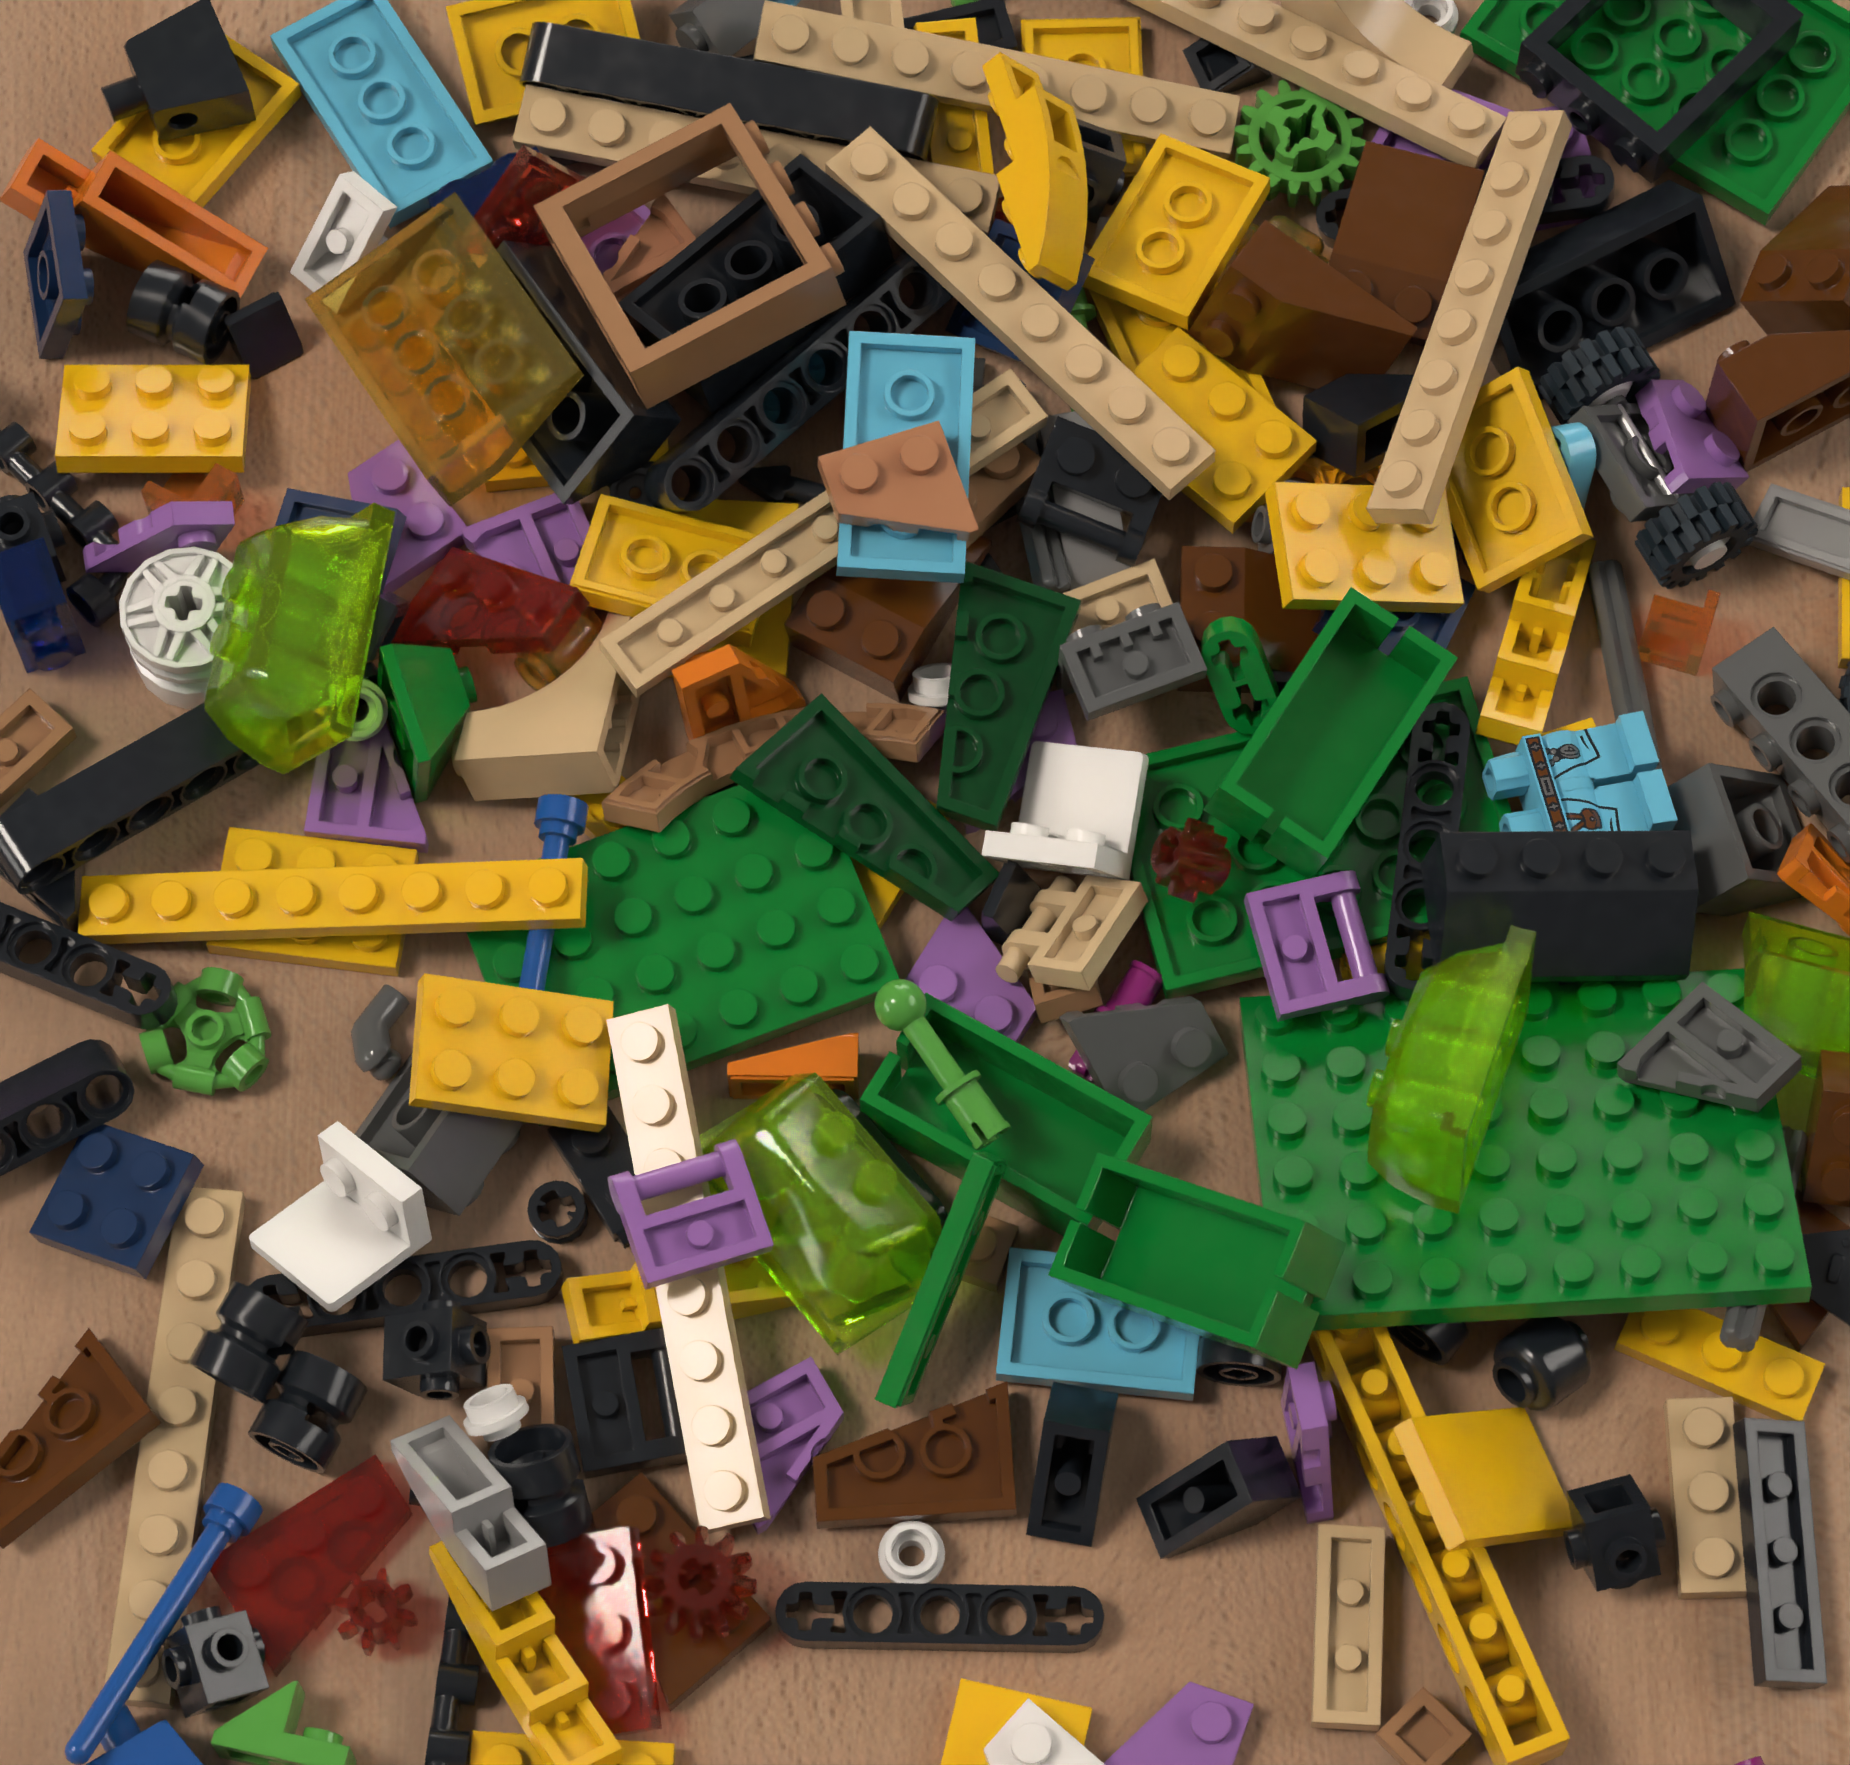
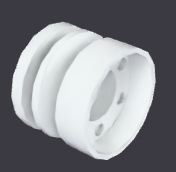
(154, 608)

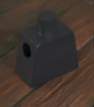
(182, 77)

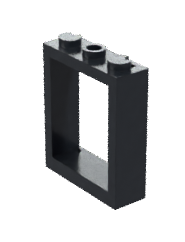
(1631, 140)

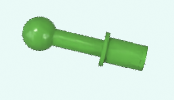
(902, 1007)

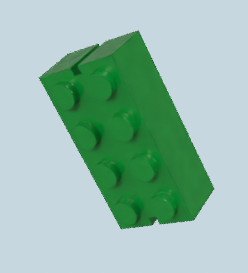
(1330, 734)
(1052, 1115)
(1199, 1260)

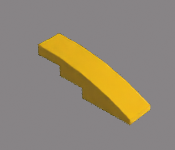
(1534, 646)
(620, 1305)
(532, 1672)

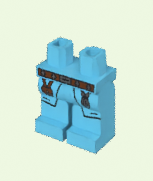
(1584, 780)

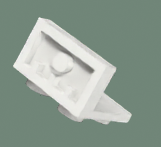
(1076, 812)
(347, 1226)

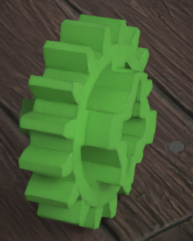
(1314, 161)

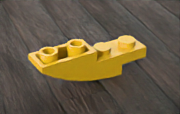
(1048, 176)

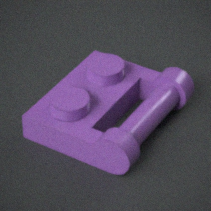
(1296, 949)
(697, 1233)

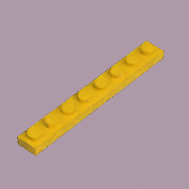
(334, 901)

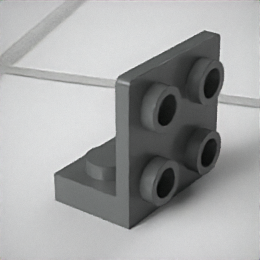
(1129, 660)

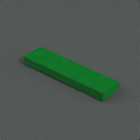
(941, 1280)

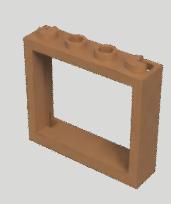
(730, 331)

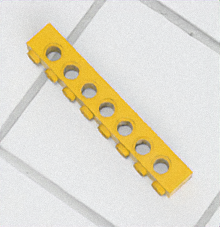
(1454, 1586)

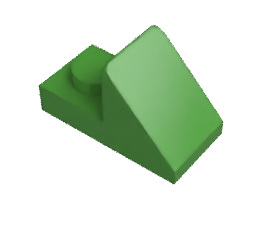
(268, 1735)

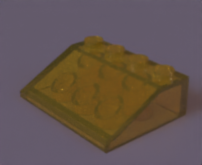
(447, 347)

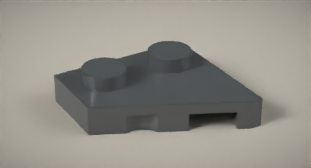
(1144, 1049)
(1711, 1054)

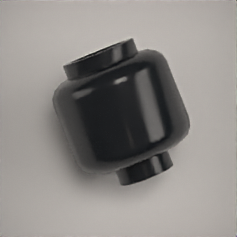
(1542, 1363)

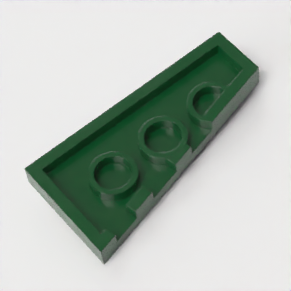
(997, 689)
(856, 800)

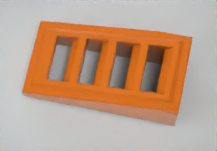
(831, 1058)

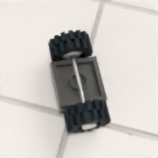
(1683, 531)

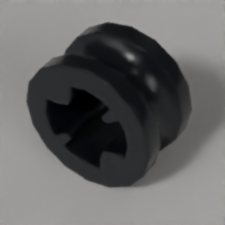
(567, 1195)

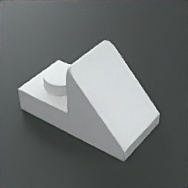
(344, 231)

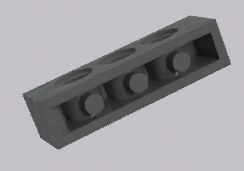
(1774, 674)

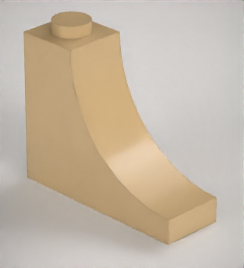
(1393, 32)
(556, 739)

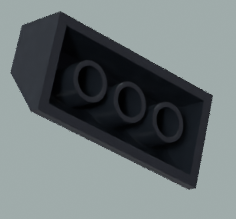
(747, 253)
(1632, 266)
(601, 423)
(1594, 898)

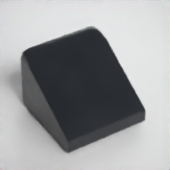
(1220, 69)
(263, 335)
(1008, 902)

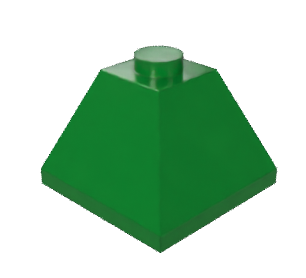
(425, 709)

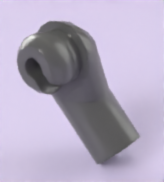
(372, 1037)

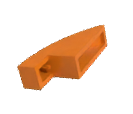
(136, 217)

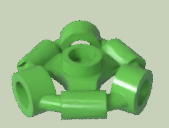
(210, 1033)

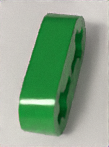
(1227, 680)

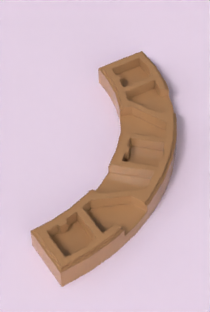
(664, 791)

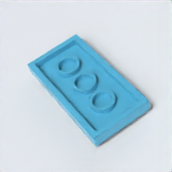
(381, 102)
(891, 388)

